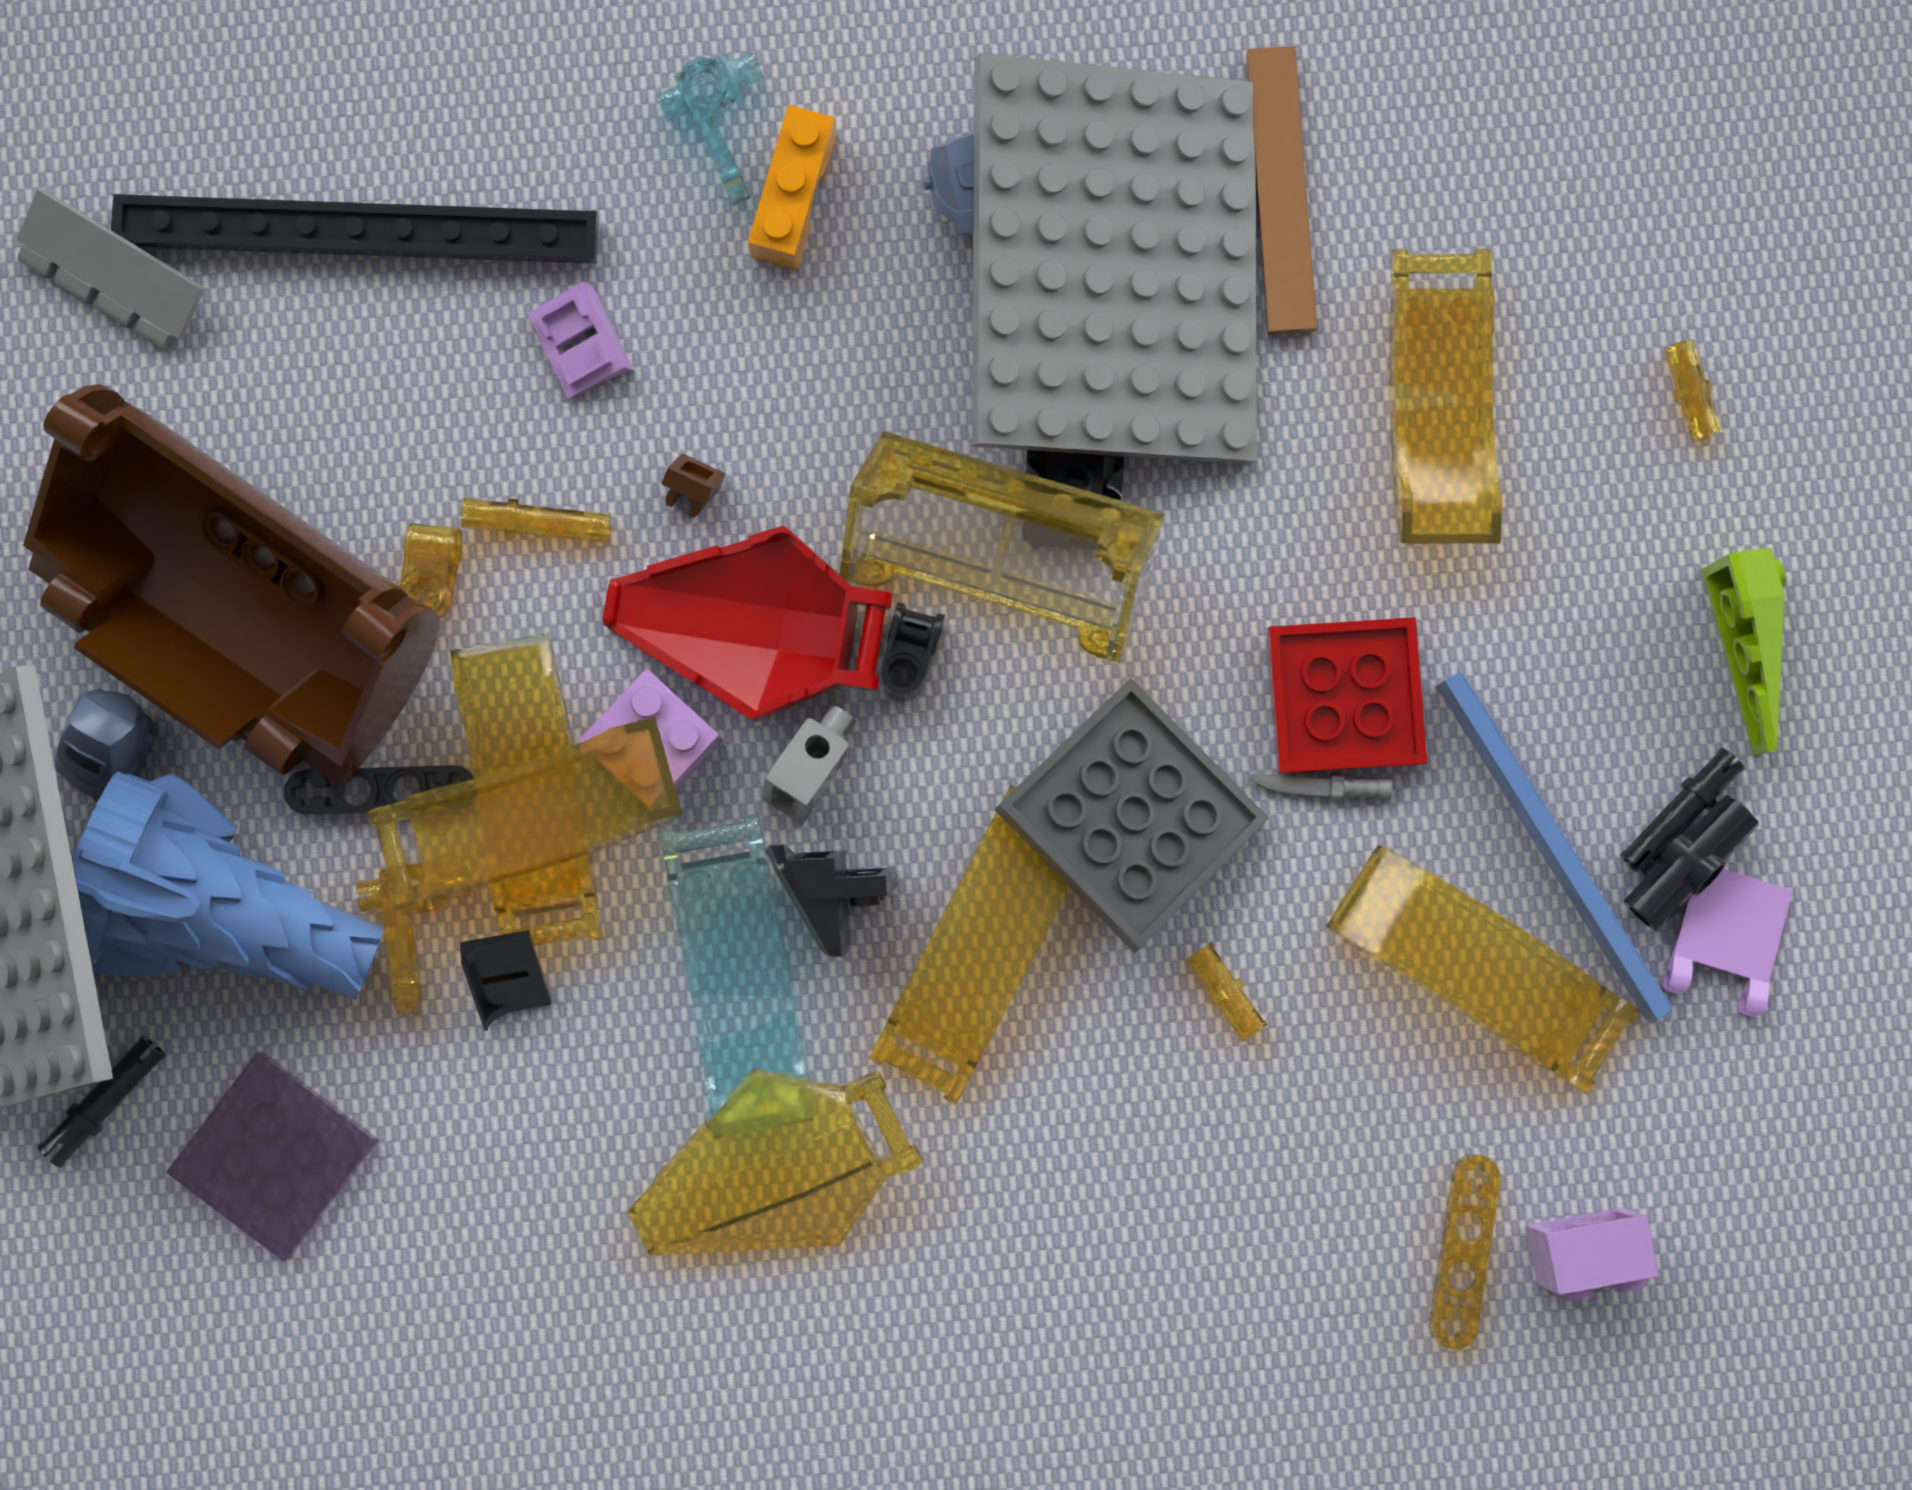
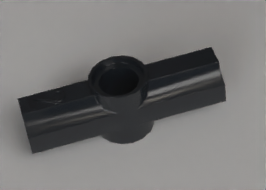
(1691, 862)

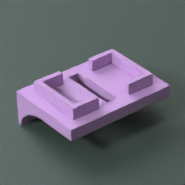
(590, 360)

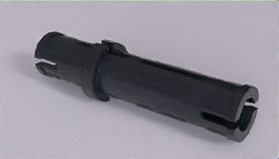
(1696, 796)
(86, 1117)

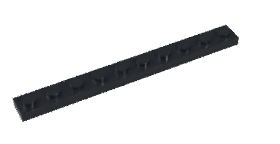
(356, 228)

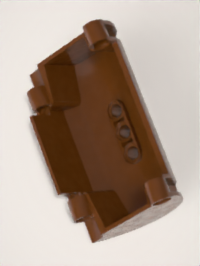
(218, 594)

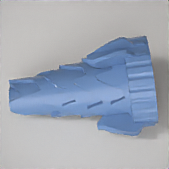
(173, 890)

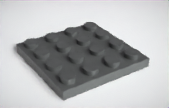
(1132, 815)

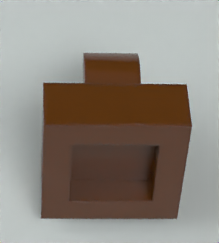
(693, 480)

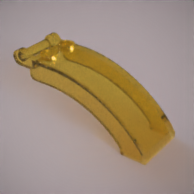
(1443, 402)
(511, 717)
(530, 814)
(974, 960)
(1480, 965)

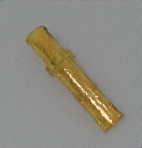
(535, 520)

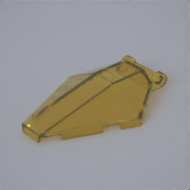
(774, 1169)

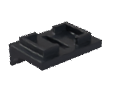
(504, 975)

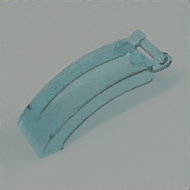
(734, 957)

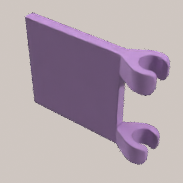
(1732, 930)

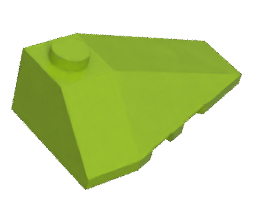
(1749, 615)

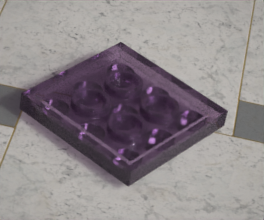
(272, 1156)

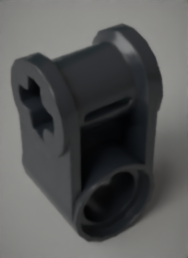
(910, 642)

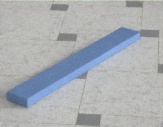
(1554, 847)

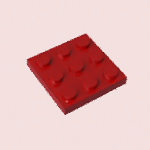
(1346, 695)

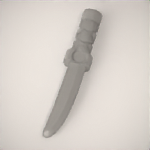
(1334, 788)

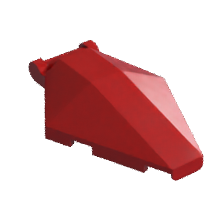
(752, 622)

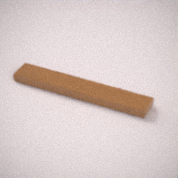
(1281, 192)

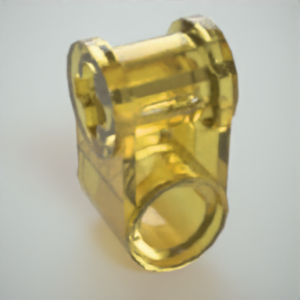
(431, 560)

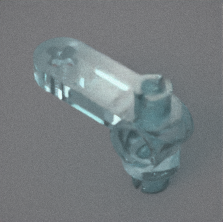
(730, 81)

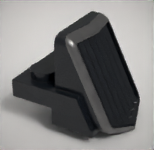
(821, 889)

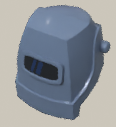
(103, 737)

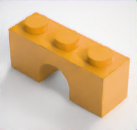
(790, 187)

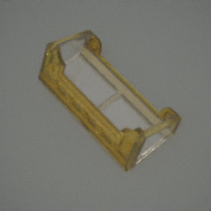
(1000, 539)

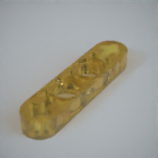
(1473, 1251)

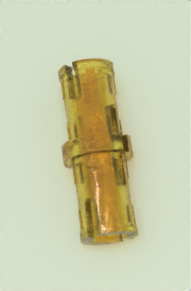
(1693, 390)
(1226, 992)

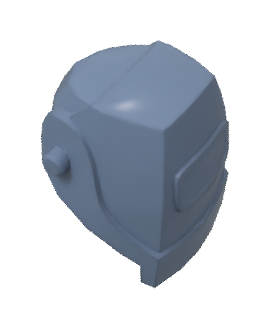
(953, 180)

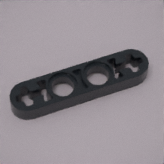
(381, 785)

